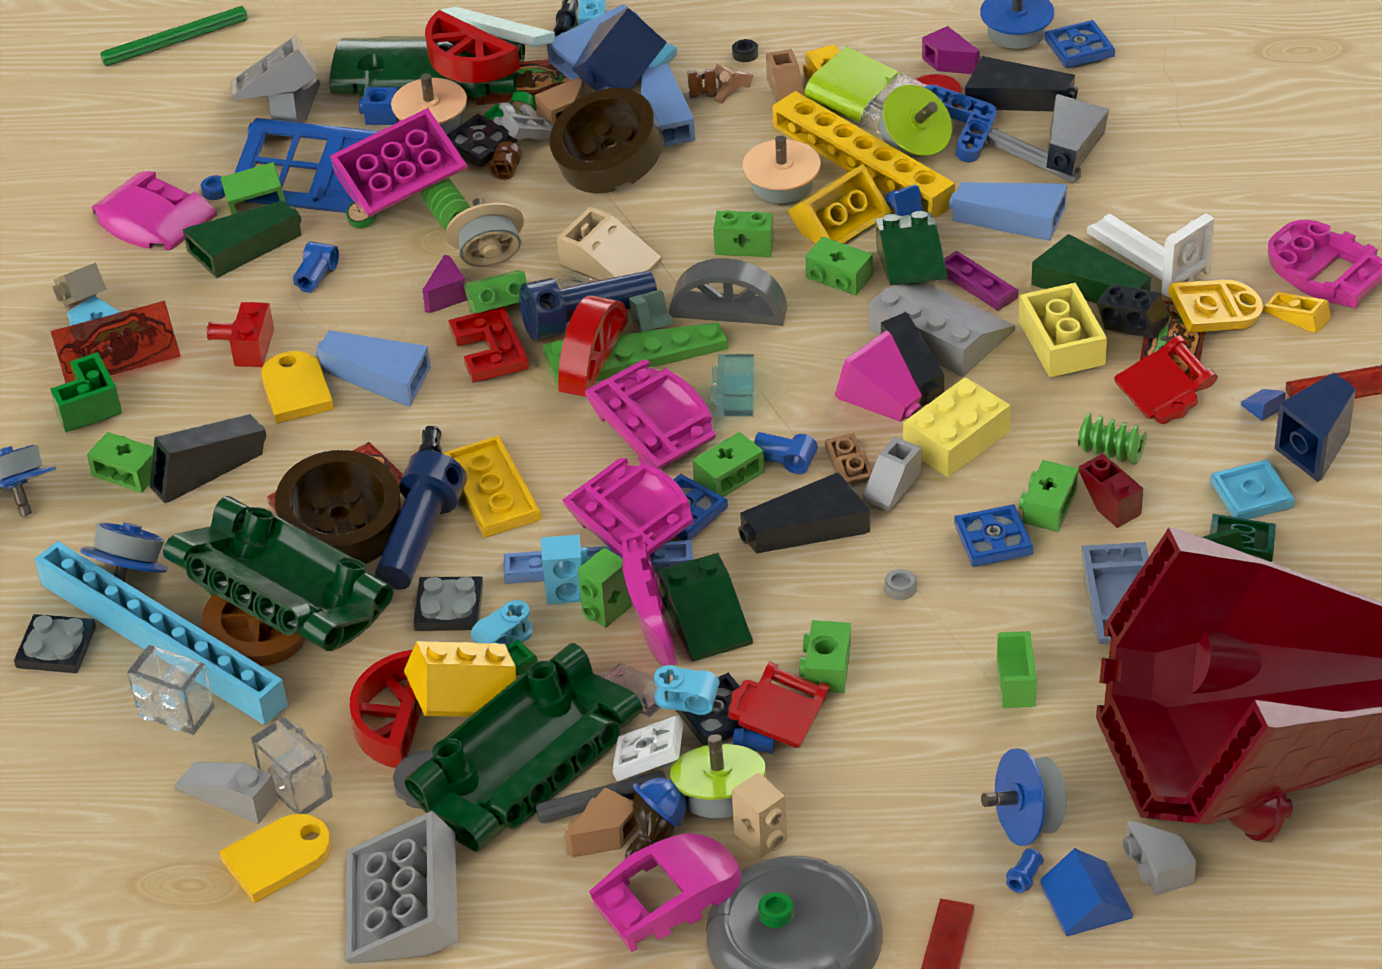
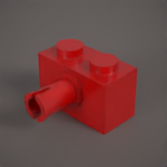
(247, 334)

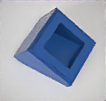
(1264, 403)

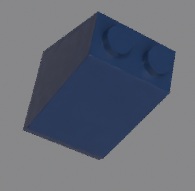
(618, 52)
(1315, 424)

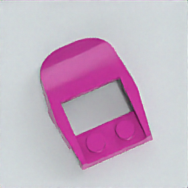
(1308, 247)
(646, 598)
(692, 861)

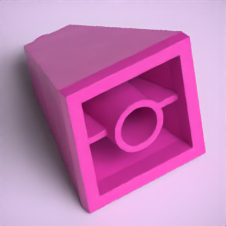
(879, 380)

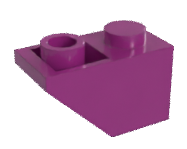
(949, 52)

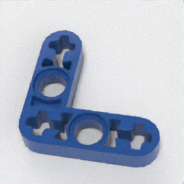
(981, 119)

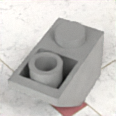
(893, 473)
(1160, 856)

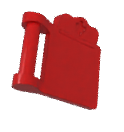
(1161, 386)
(777, 710)

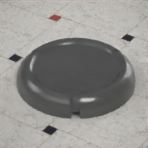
(831, 927)

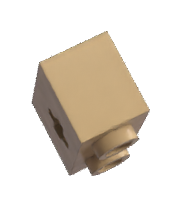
(759, 815)

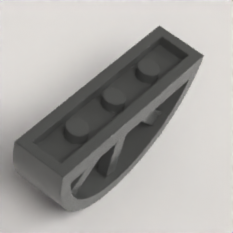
(766, 308)

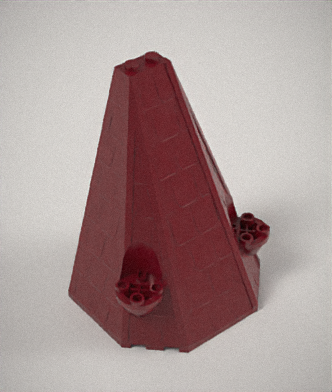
(1237, 685)

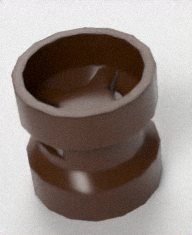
(695, 83)
(505, 160)

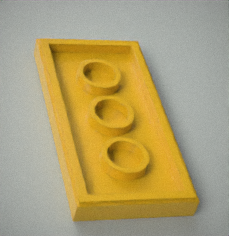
(494, 487)

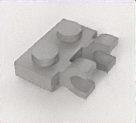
(524, 126)

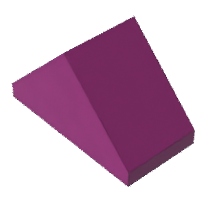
(444, 286)

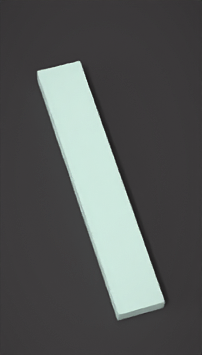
(503, 28)

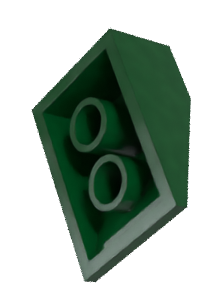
(910, 248)
(1256, 536)
(704, 607)

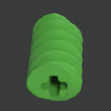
(444, 201)
(1111, 440)

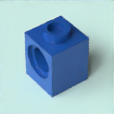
(377, 106)

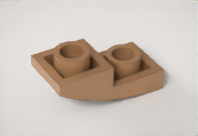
(848, 458)

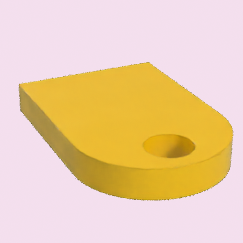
(1215, 305)
(295, 389)
(277, 854)

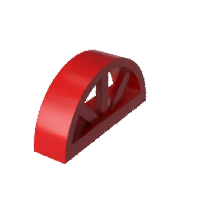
(493, 55)
(589, 342)
(382, 675)

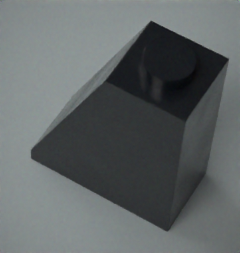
(917, 356)

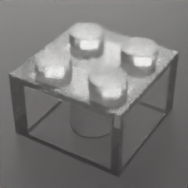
(171, 689)
(295, 765)

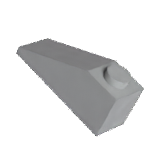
(231, 787)

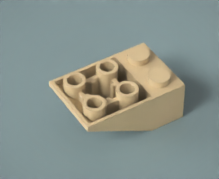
(603, 247)

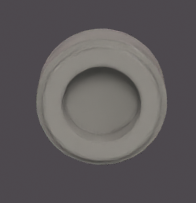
(900, 584)

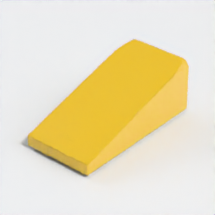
(1299, 310)

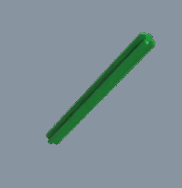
(173, 35)

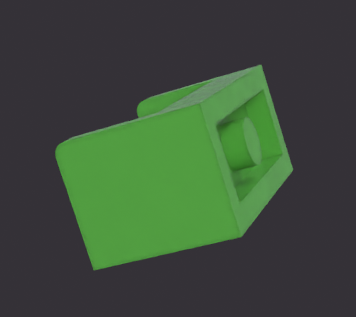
(251, 184)
(1016, 669)

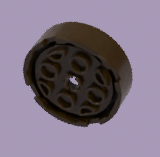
(600, 121)
(343, 483)

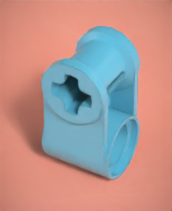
(502, 627)
(688, 691)

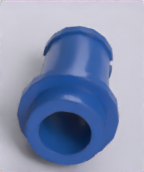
(753, 740)
(1020, 877)

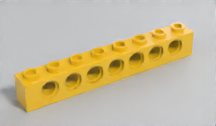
(852, 147)

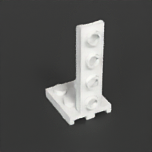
(1179, 260)

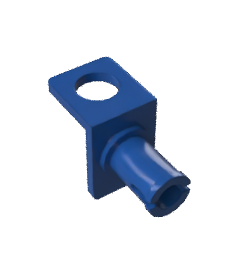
(905, 200)

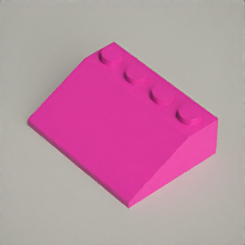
(397, 162)

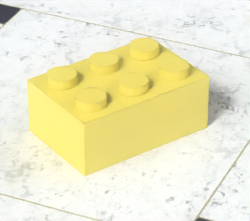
(1062, 330)
(957, 426)

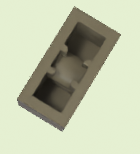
(79, 284)

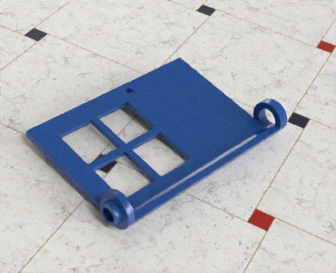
(325, 186)

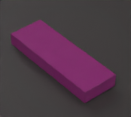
(979, 281)

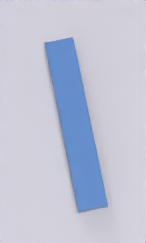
(529, 568)

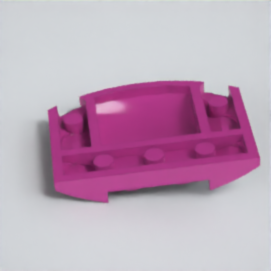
(151, 211)
(653, 413)
(629, 501)

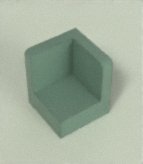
(650, 311)

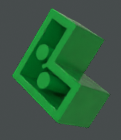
(88, 397)

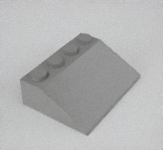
(278, 72)
(951, 327)
(402, 892)

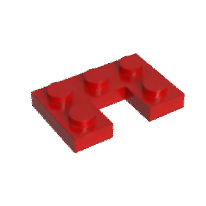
(504, 351)

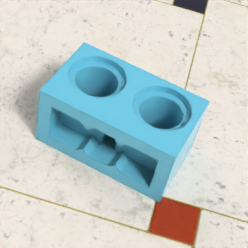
(560, 567)

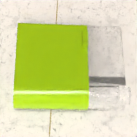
(855, 86)

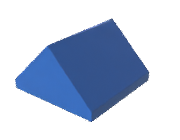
(1084, 893)

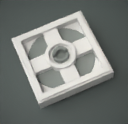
(647, 748)

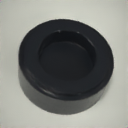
(745, 50)

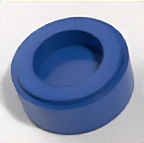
(212, 188)

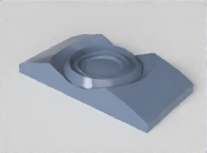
(1108, 574)

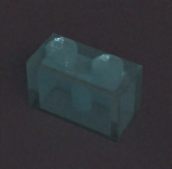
(734, 385)

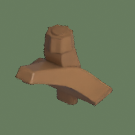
(729, 80)

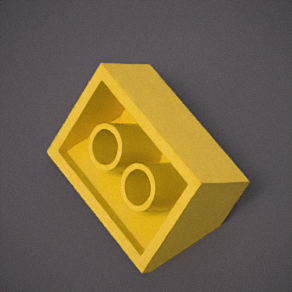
(840, 208)
(458, 676)

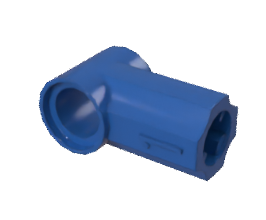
(317, 260)
(794, 453)

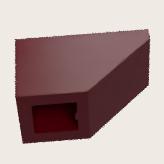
(1112, 490)

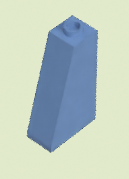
(569, 45)
(668, 104)
(1011, 207)
(376, 364)

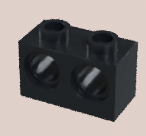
(1133, 311)

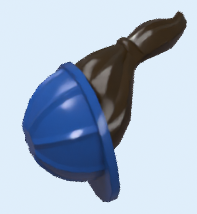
(657, 811)

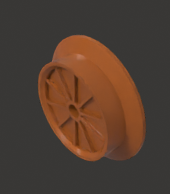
(247, 633)

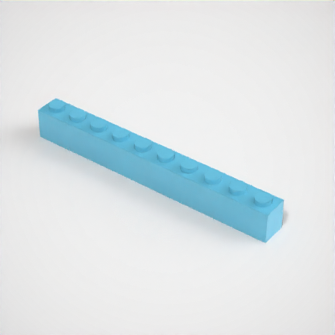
(150, 623)

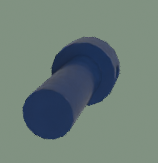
(548, 308)
(430, 489)

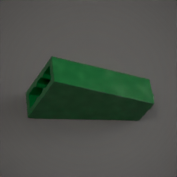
(242, 237)
(1085, 265)

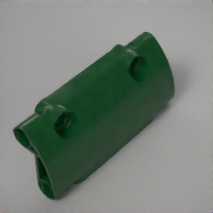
(398, 61)
(281, 574)
(522, 747)

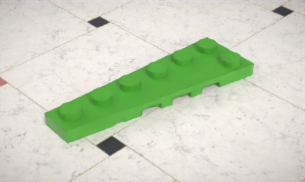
(655, 346)

